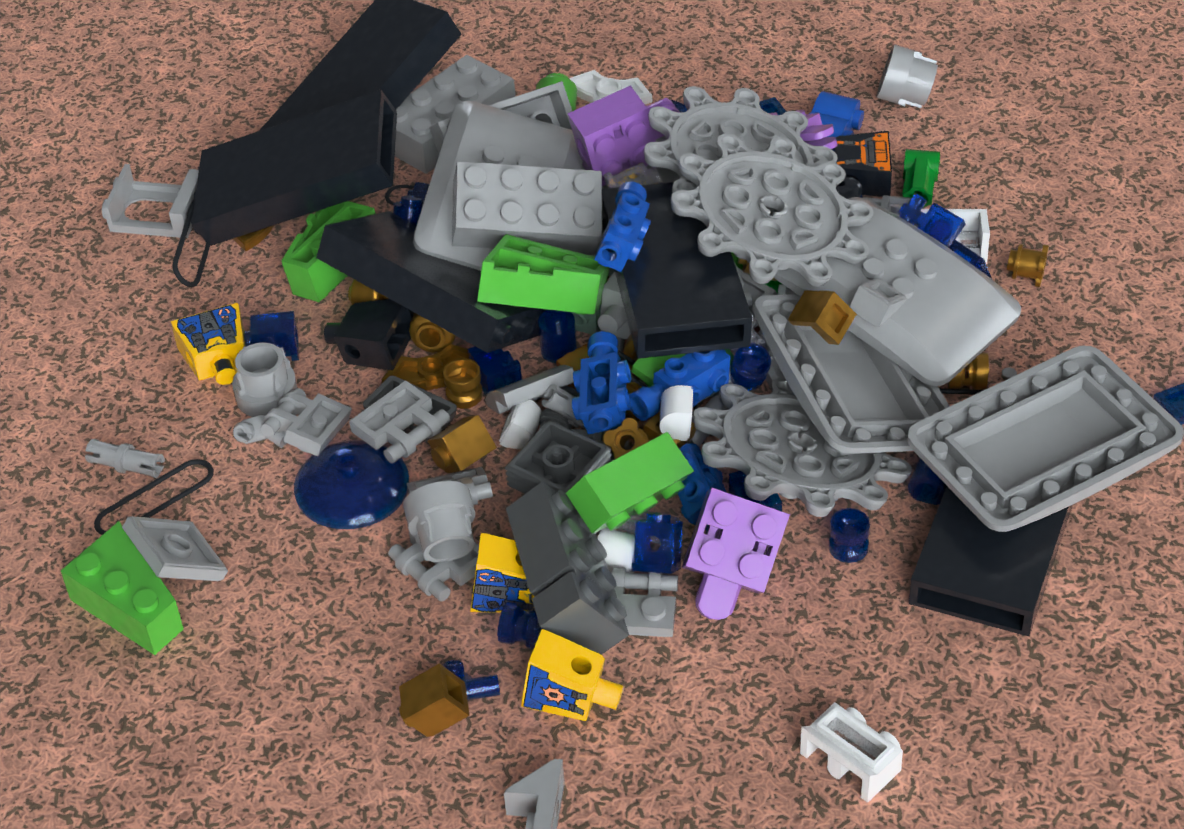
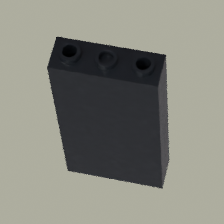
(384, 50)
(295, 168)
(383, 257)
(674, 292)
(983, 571)

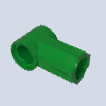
(920, 173)

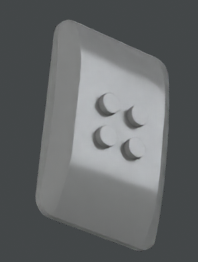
(485, 136)
(949, 305)
(846, 389)
(1045, 438)

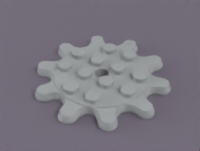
(707, 119)
(809, 215)
(766, 443)

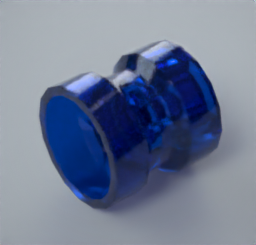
(752, 360)
(849, 535)
(518, 625)

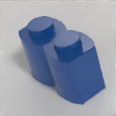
(839, 111)

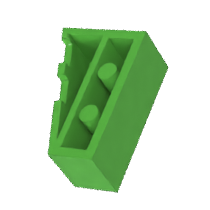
(306, 273)
(541, 277)
(630, 484)
(123, 591)

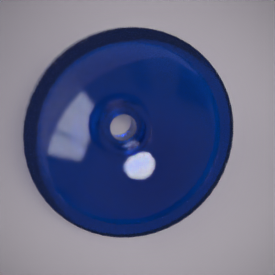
(350, 485)

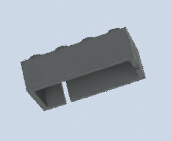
(566, 570)

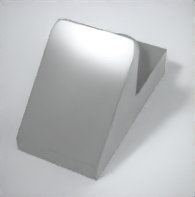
(538, 796)

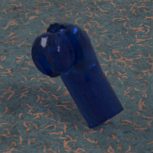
(475, 687)

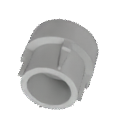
(907, 77)
(261, 378)
(441, 520)

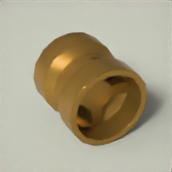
(976, 374)
(463, 383)

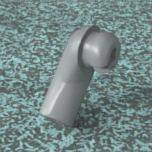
(249, 432)

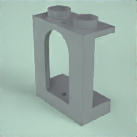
(128, 191)

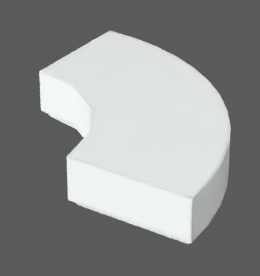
(593, 86)

